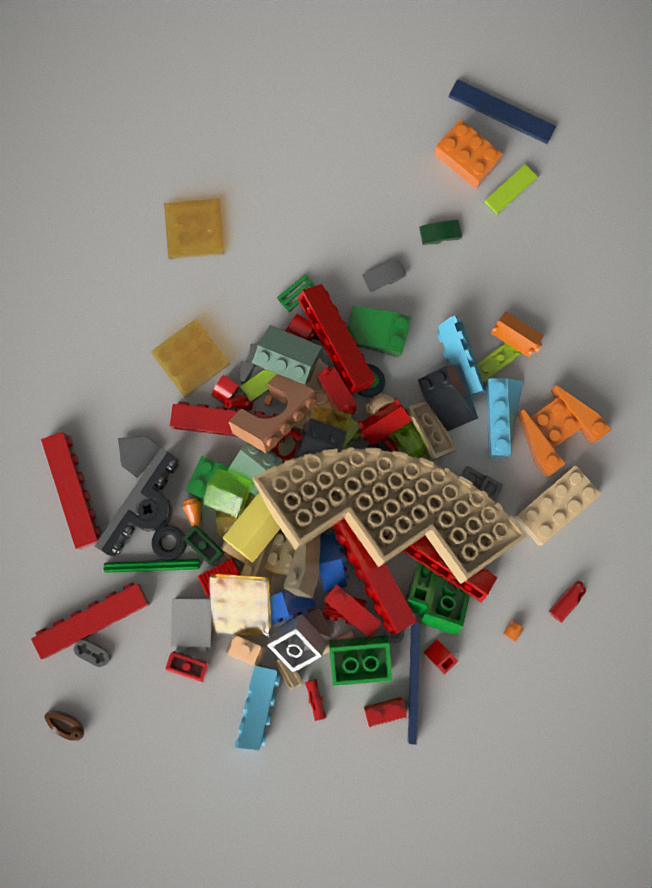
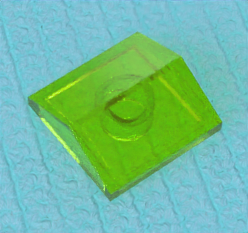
(227, 492)

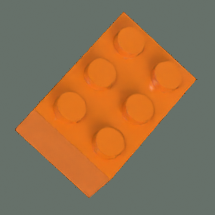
(468, 154)

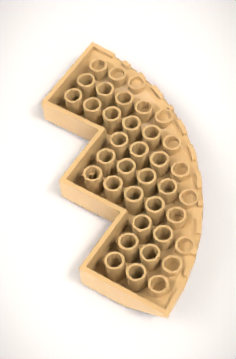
(392, 498)

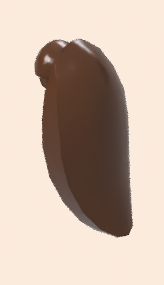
(64, 725)

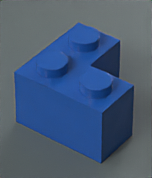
(332, 563)
(287, 604)

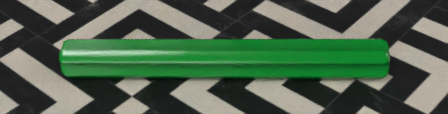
(158, 565)

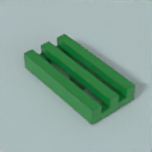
(284, 302)

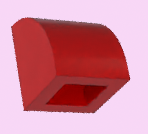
(225, 389)
(440, 656)

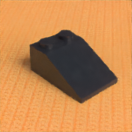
(448, 396)
(318, 437)

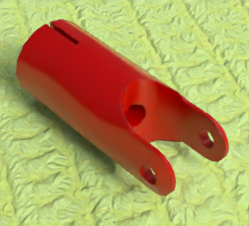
(567, 602)

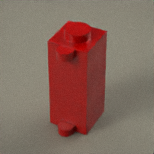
(336, 391)
(384, 422)

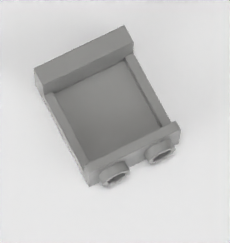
(191, 624)

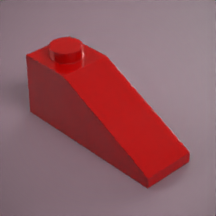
(352, 611)

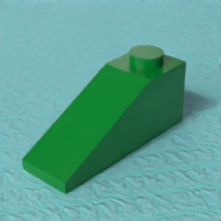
(420, 589)

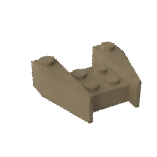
(282, 558)

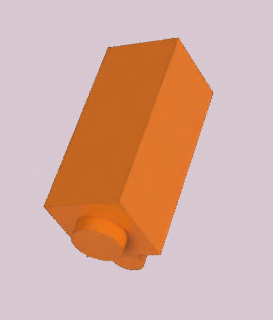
(517, 334)

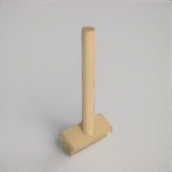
(292, 678)

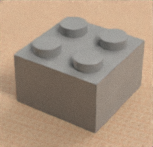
(297, 643)

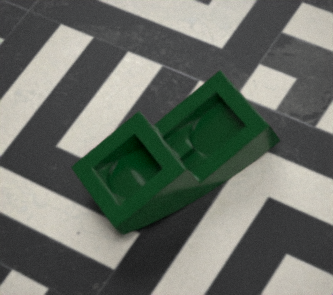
(440, 231)

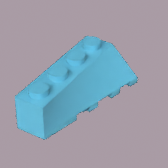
(459, 351)
(502, 408)
(257, 708)

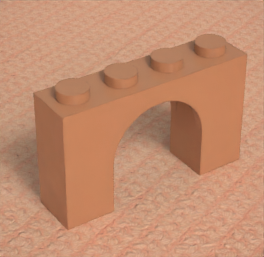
(268, 432)

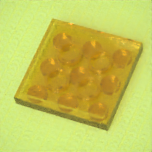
(194, 228)
(190, 358)
(240, 605)

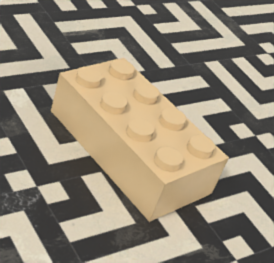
(557, 505)

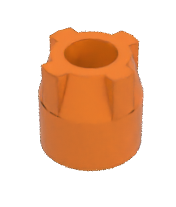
(513, 631)

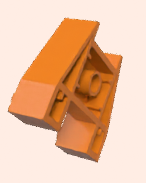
(556, 424)

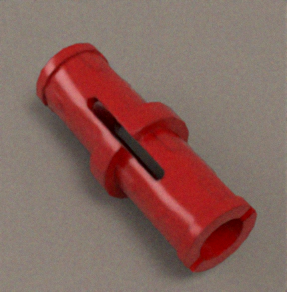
(315, 700)

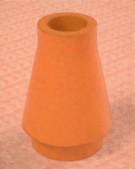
(193, 510)

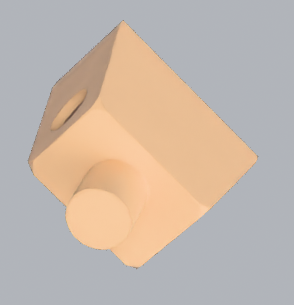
(246, 650)

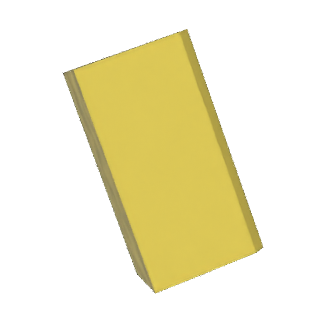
(252, 529)

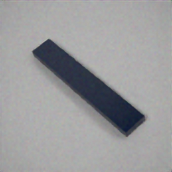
(502, 111)
(413, 683)

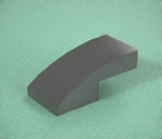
(384, 275)
(248, 367)
(482, 482)

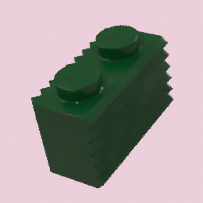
(203, 545)

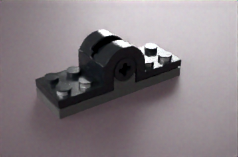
(136, 506)

